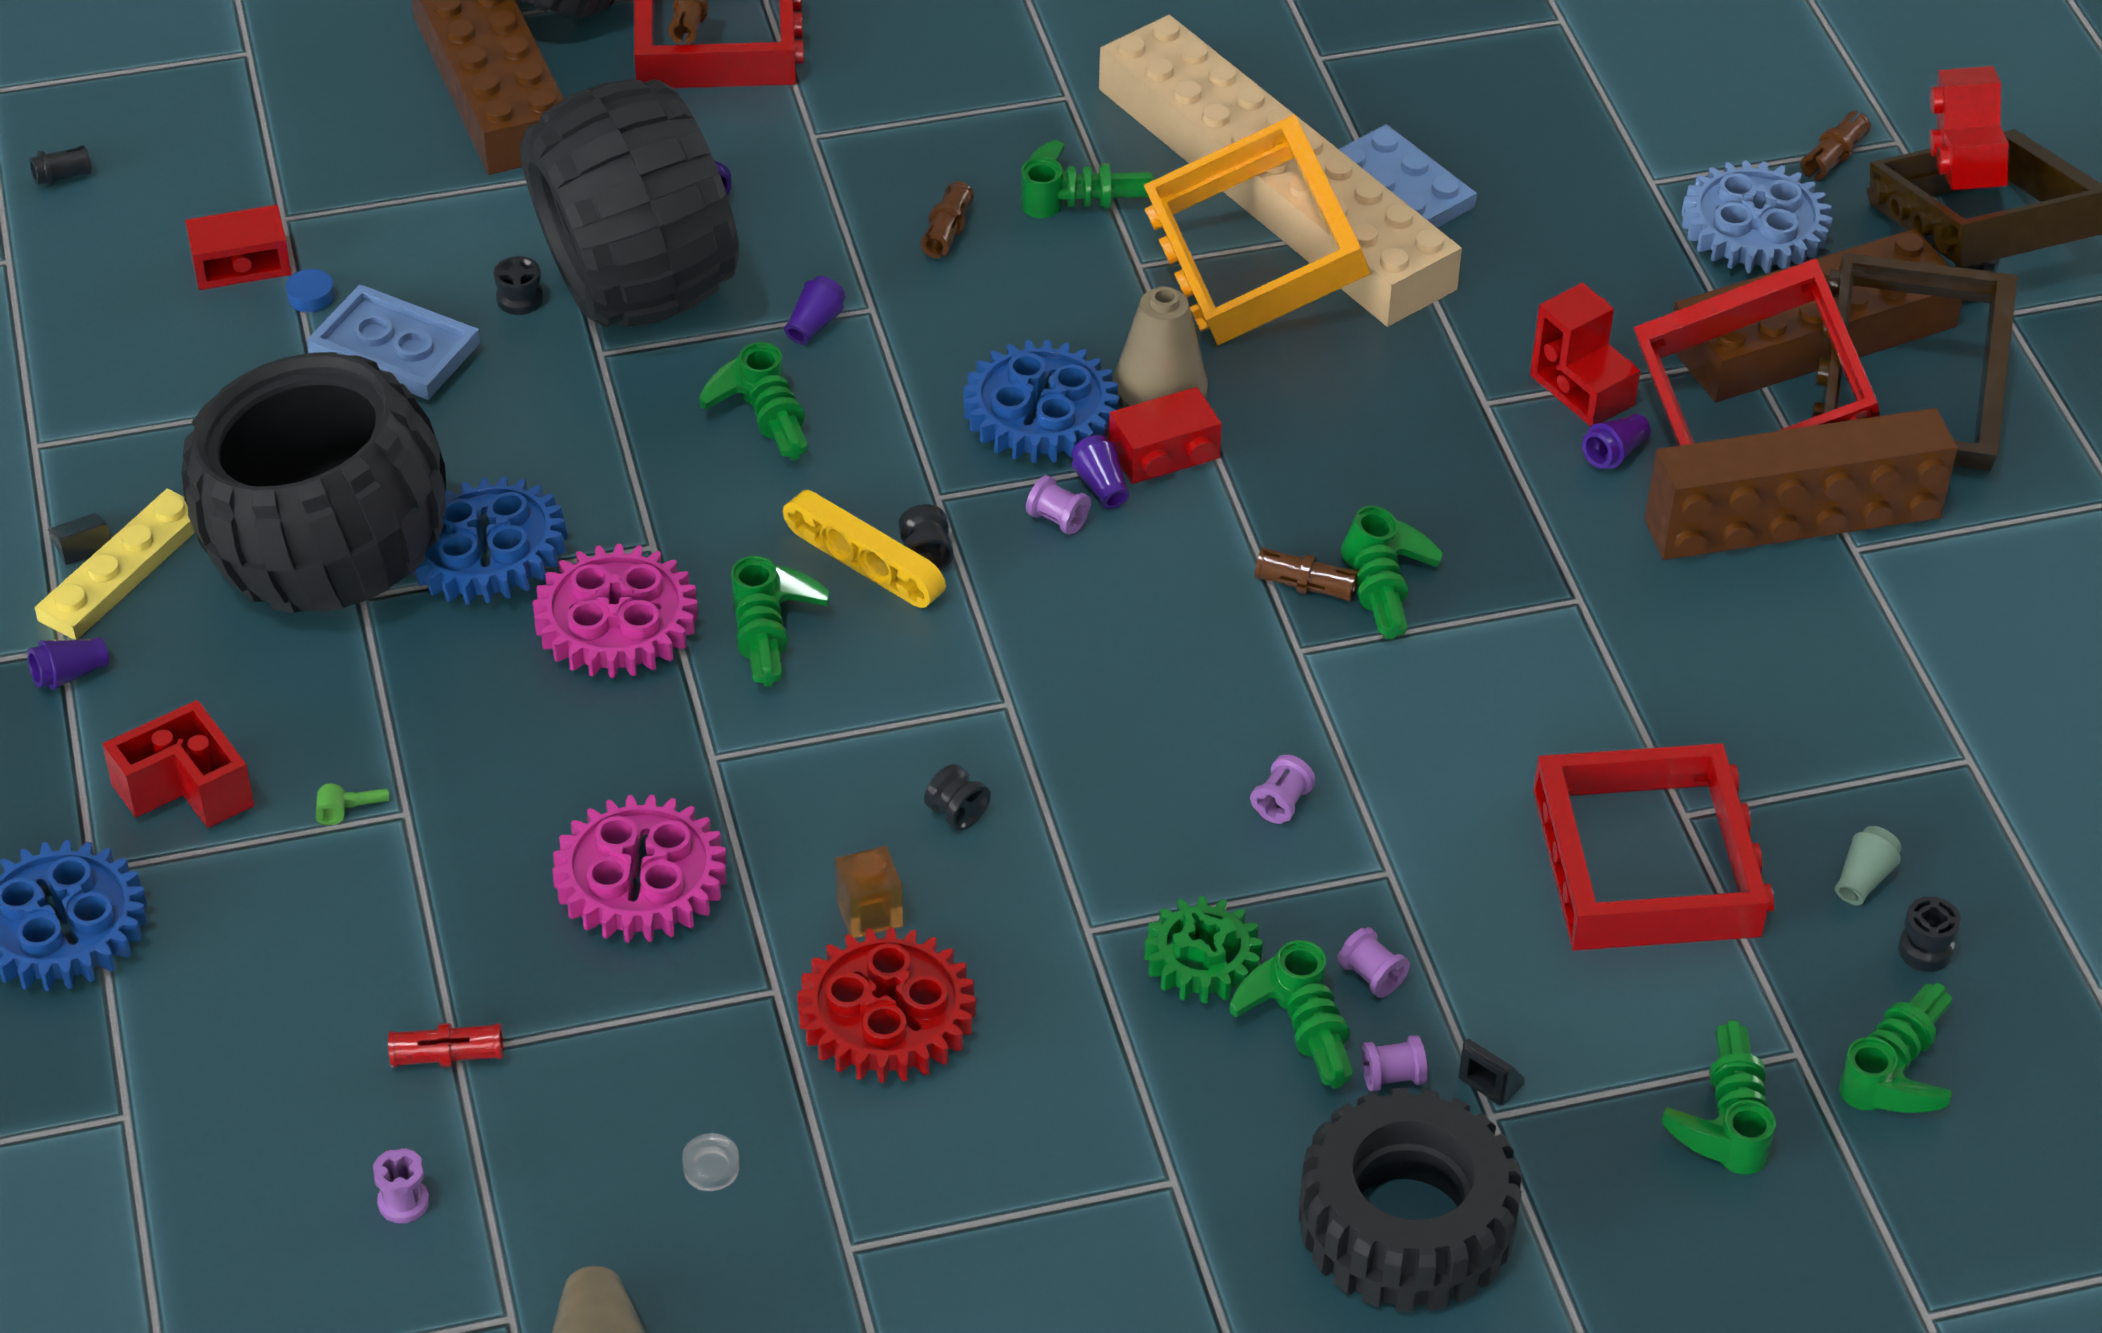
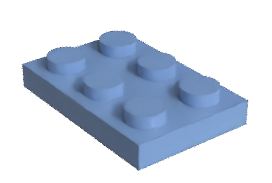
(1411, 175)
(399, 336)

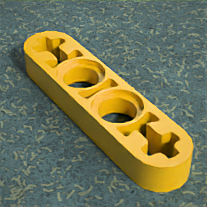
(864, 548)

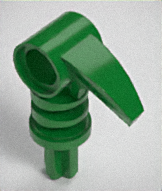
(1046, 183)
(761, 383)
(1373, 549)
(757, 596)
(1297, 984)
(1876, 1063)
(1744, 1122)

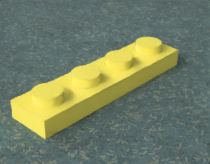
(117, 566)

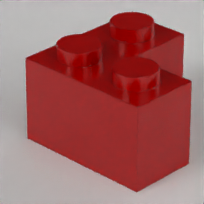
(1968, 131)
(1576, 359)
(177, 758)

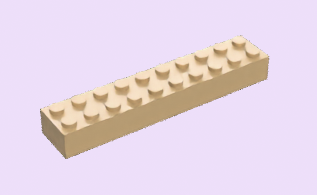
(1205, 103)

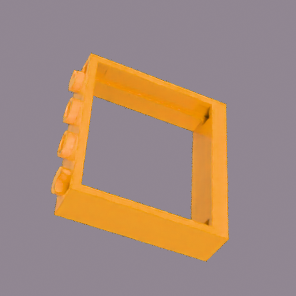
(1229, 168)

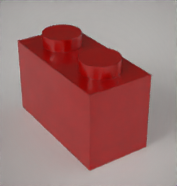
(238, 247)
(1165, 435)

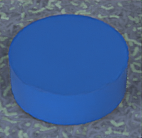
(310, 290)

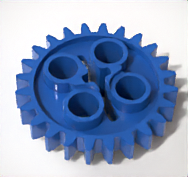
(1013, 386)
(521, 535)
(91, 895)

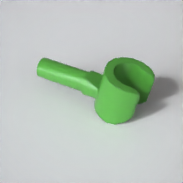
(333, 801)

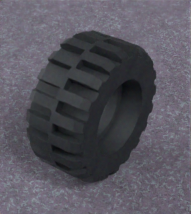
(1400, 1257)

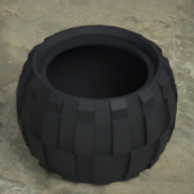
(630, 202)
(314, 482)

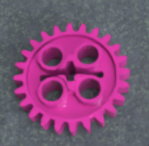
(615, 610)
(676, 875)

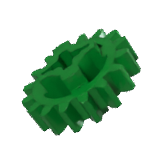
(1202, 949)

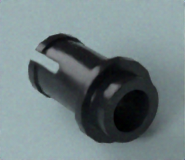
(60, 165)

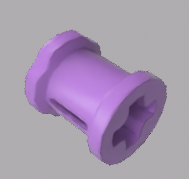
(1058, 505)
(1283, 789)
(1373, 962)
(1394, 1063)
(401, 1192)

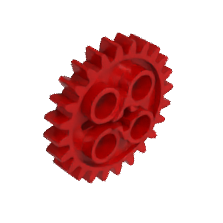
(886, 1004)

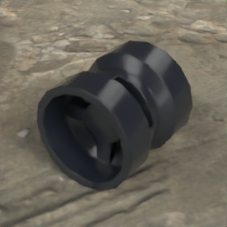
(926, 533)
(1929, 934)

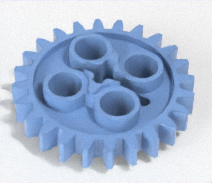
(1756, 216)

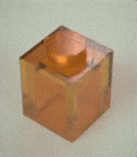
(868, 891)

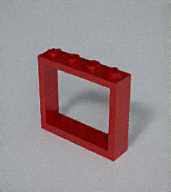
(719, 63)
(1742, 308)
(1657, 919)

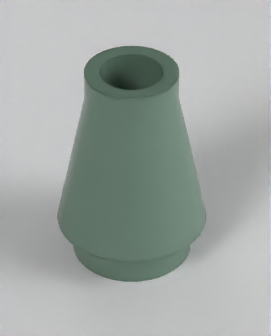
(1868, 862)

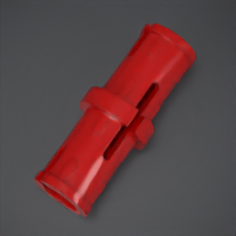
(445, 1045)

